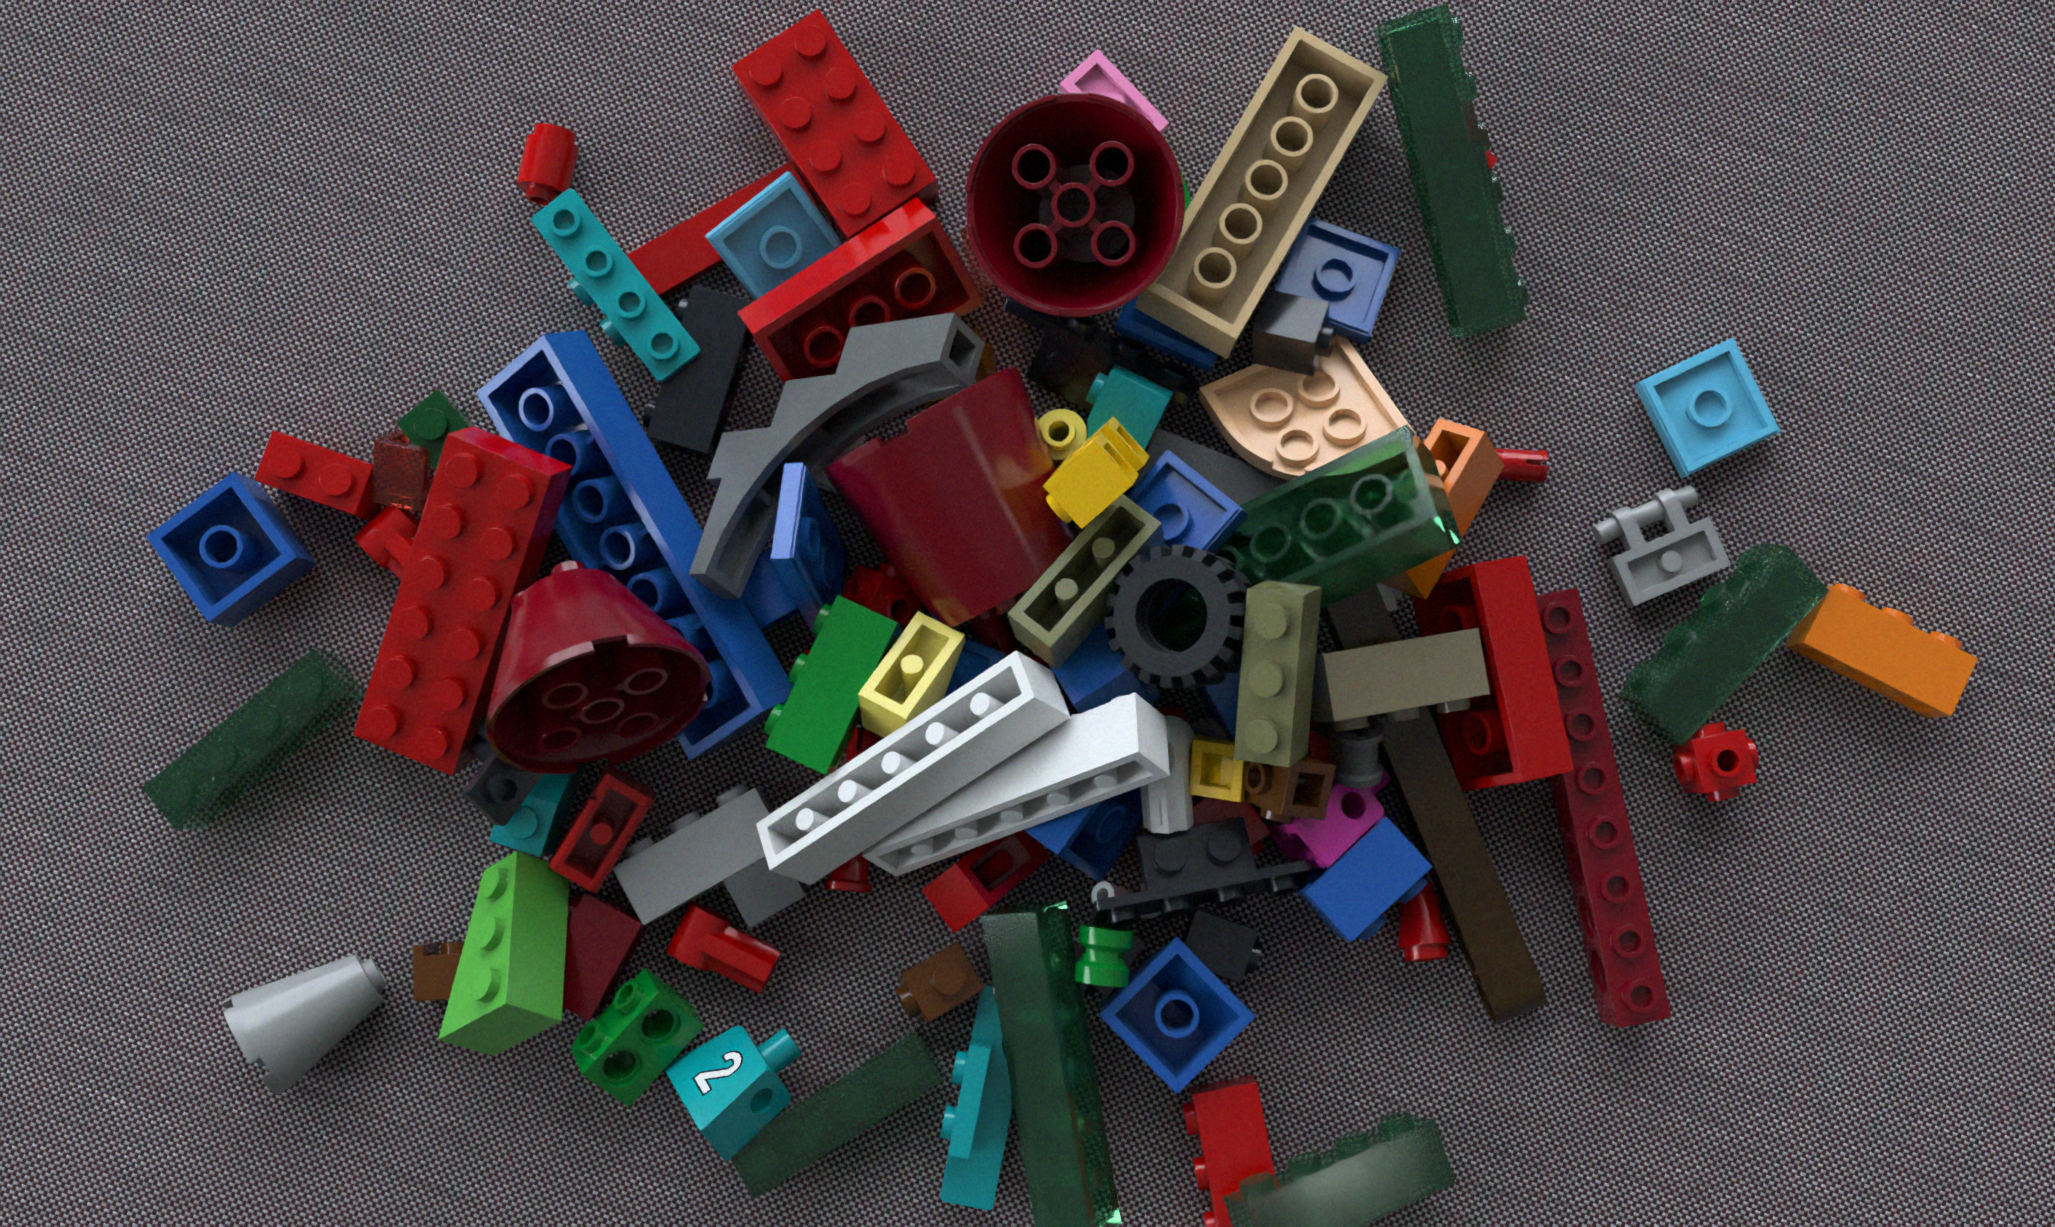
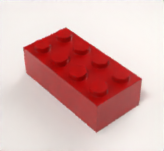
(833, 126)
(882, 275)
(1519, 726)

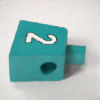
(734, 1085)

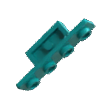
(614, 283)
(982, 1116)

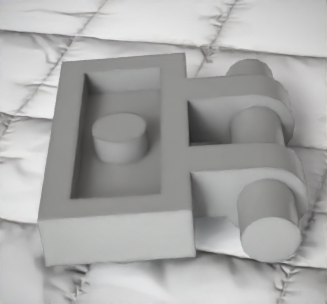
(1668, 561)

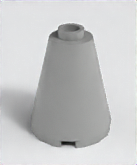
(303, 1016)

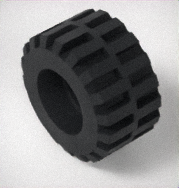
(1138, 611)

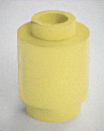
(1065, 426)

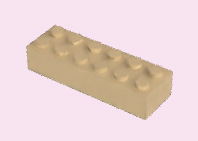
(1262, 191)

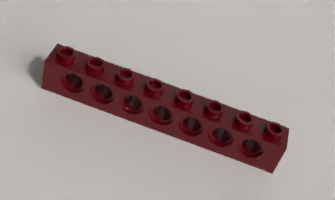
(1598, 832)

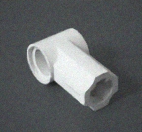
(1167, 801)

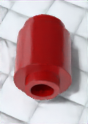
(547, 163)

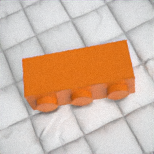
(1468, 472)
(1884, 652)

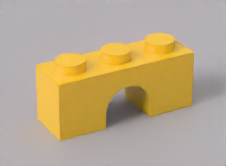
(1095, 474)

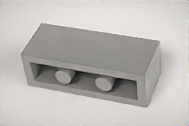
(695, 855)

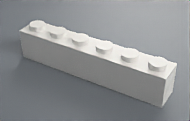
(913, 769)
(1058, 773)

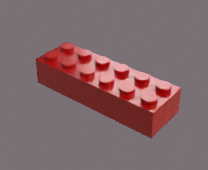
(452, 611)

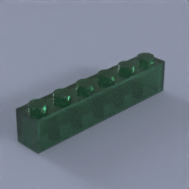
(1451, 170)
(1050, 1065)

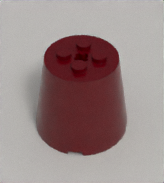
(961, 500)

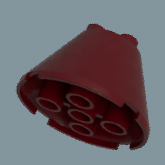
(1074, 204)
(589, 676)

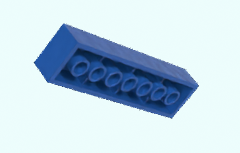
(633, 523)

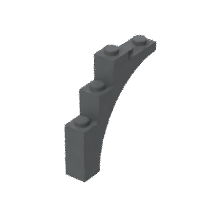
(816, 419)

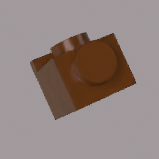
(435, 970)

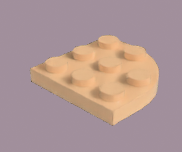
(1297, 420)

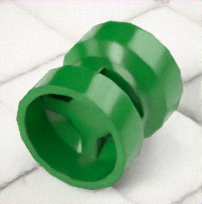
(1103, 957)

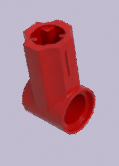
(389, 538)
(711, 942)

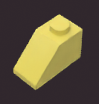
(910, 675)

